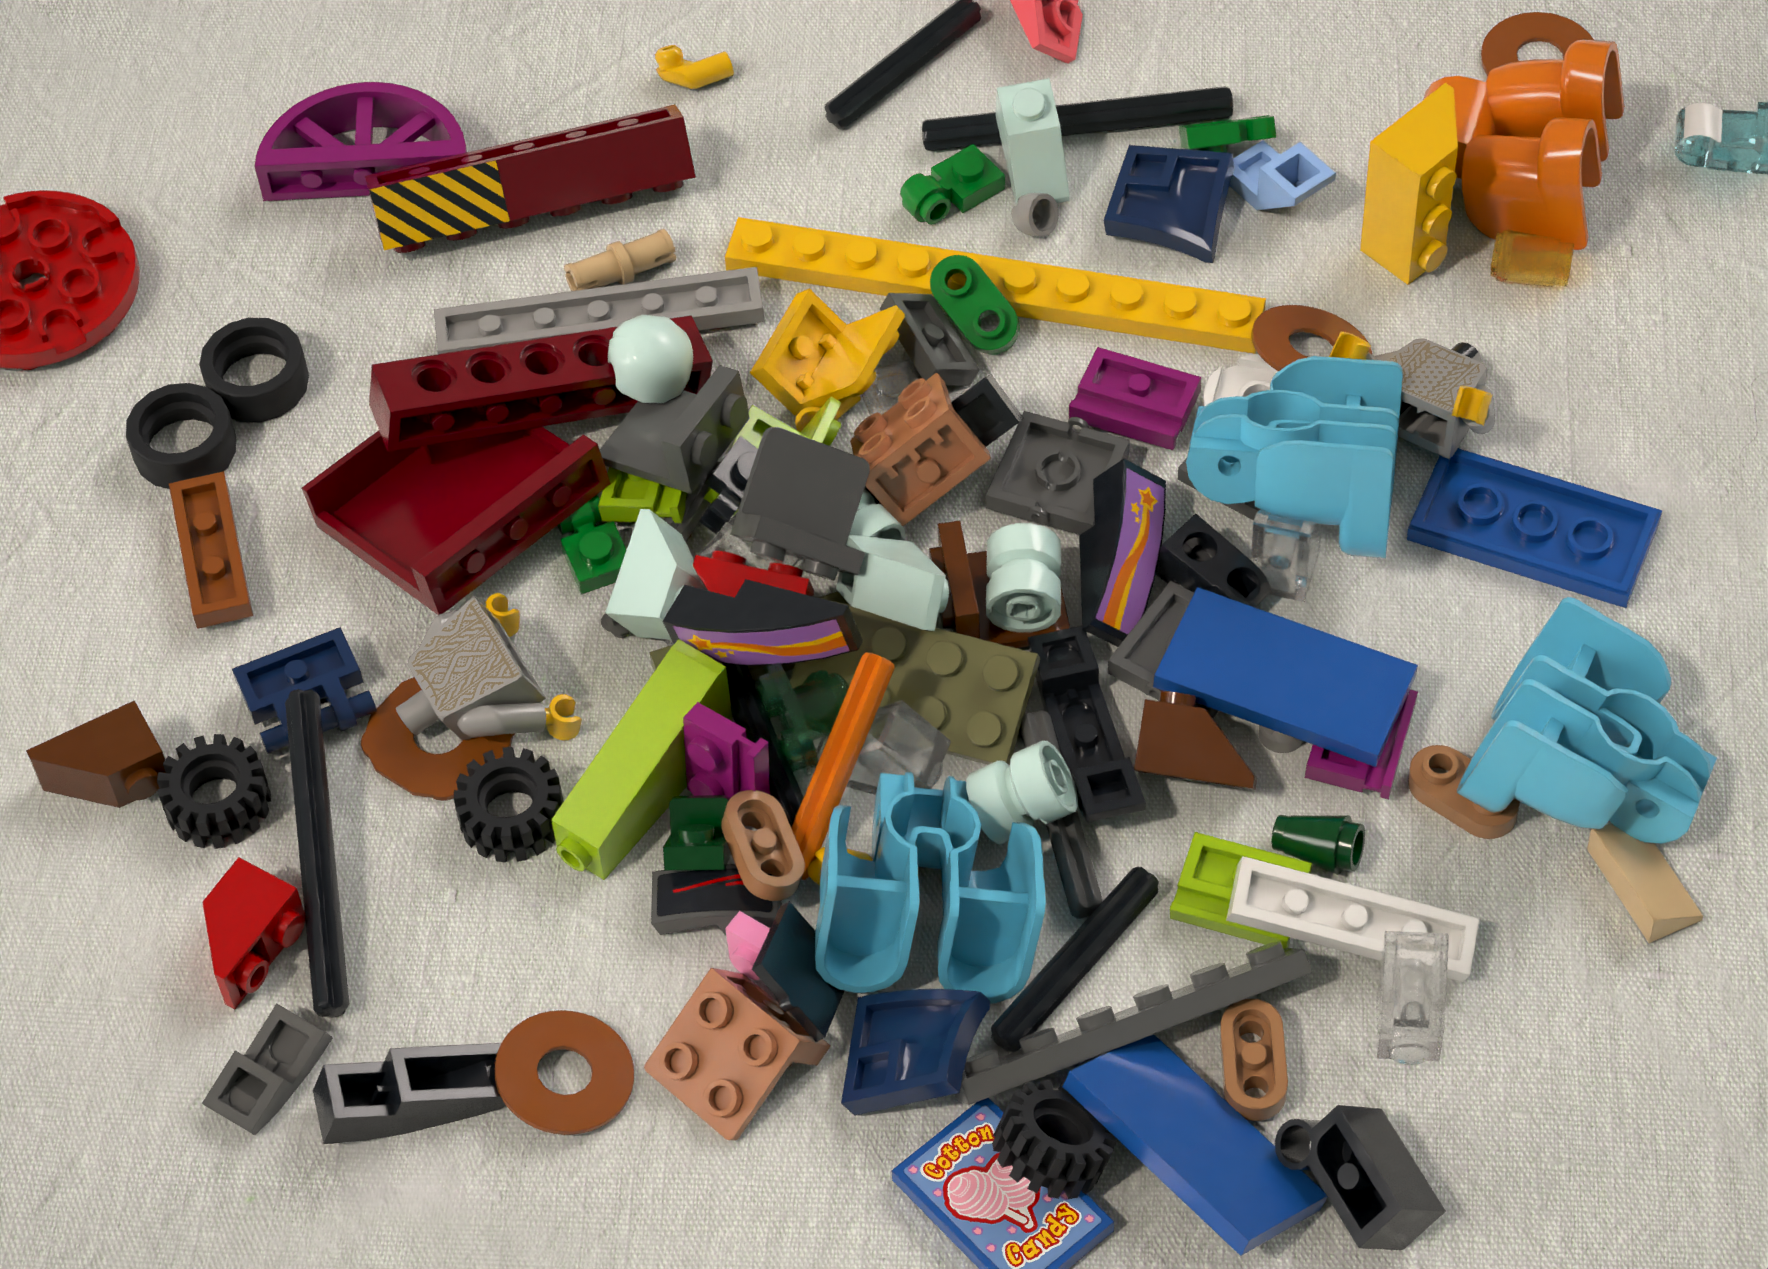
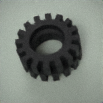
(208, 764)
(502, 777)
(1059, 1166)

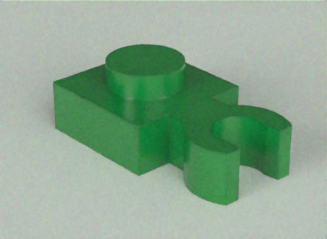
(1217, 134)

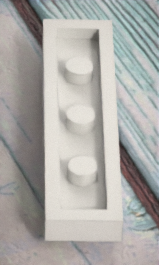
(1341, 913)

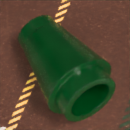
(1323, 840)

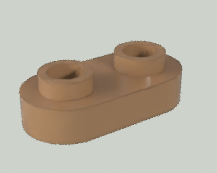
(1441, 795)
(764, 851)
(1253, 1063)

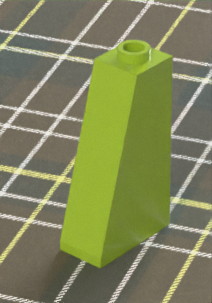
(638, 764)

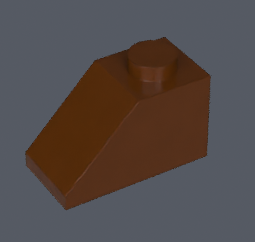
(1188, 744)
(102, 760)

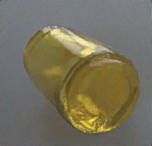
(1531, 259)

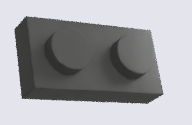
(932, 339)

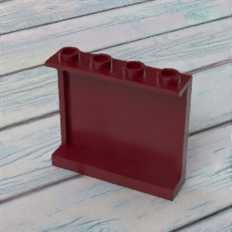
(454, 509)

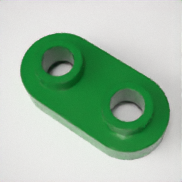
(973, 303)

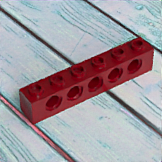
(507, 387)

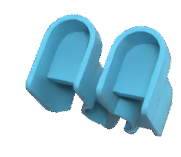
(1308, 447)
(1588, 734)
(873, 905)

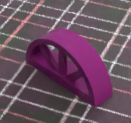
(295, 170)

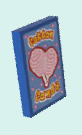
(986, 1210)

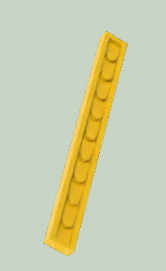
(1031, 288)

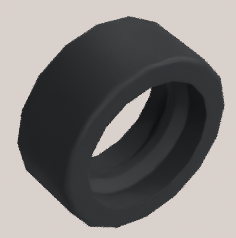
(249, 338)
(176, 404)

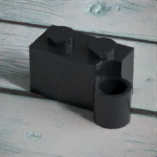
(1363, 1174)

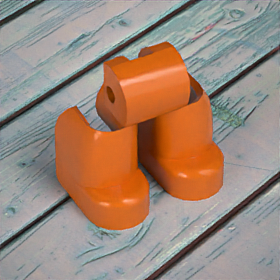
(1536, 140)

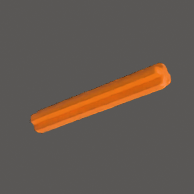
(840, 754)

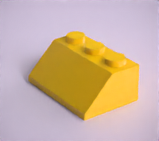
(1412, 188)

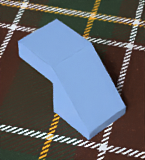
(1278, 179)

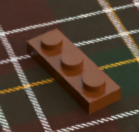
(210, 550)

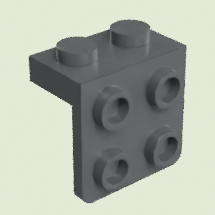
(680, 438)
(802, 503)

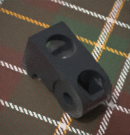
(1207, 560)

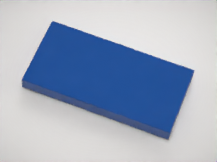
(1535, 526)
(1286, 676)
(1194, 1142)

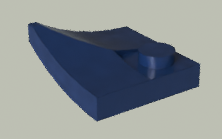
(1171, 198)
(910, 1046)

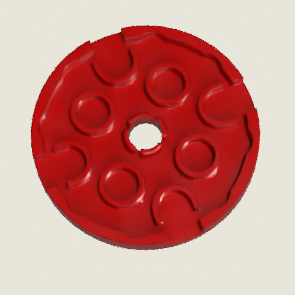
(86, 283)

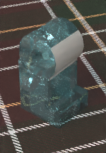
(1723, 138)

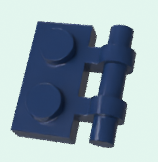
(314, 664)

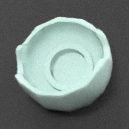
(650, 358)

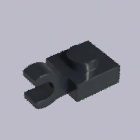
(729, 482)

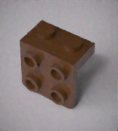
(967, 591)

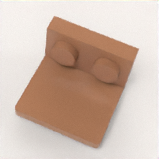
(917, 449)
(730, 1051)

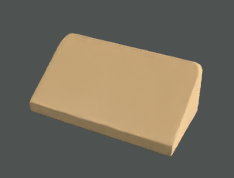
(1643, 882)

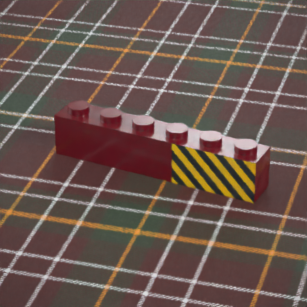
(531, 178)

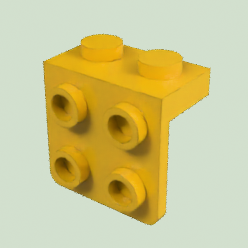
(821, 355)

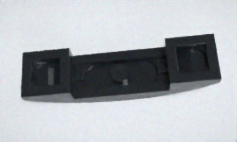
(1084, 726)

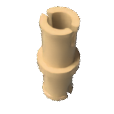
(621, 262)

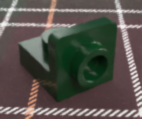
(696, 834)

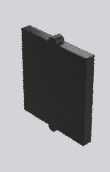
(790, 972)

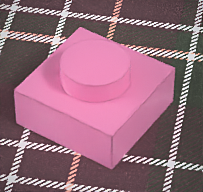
(744, 942)

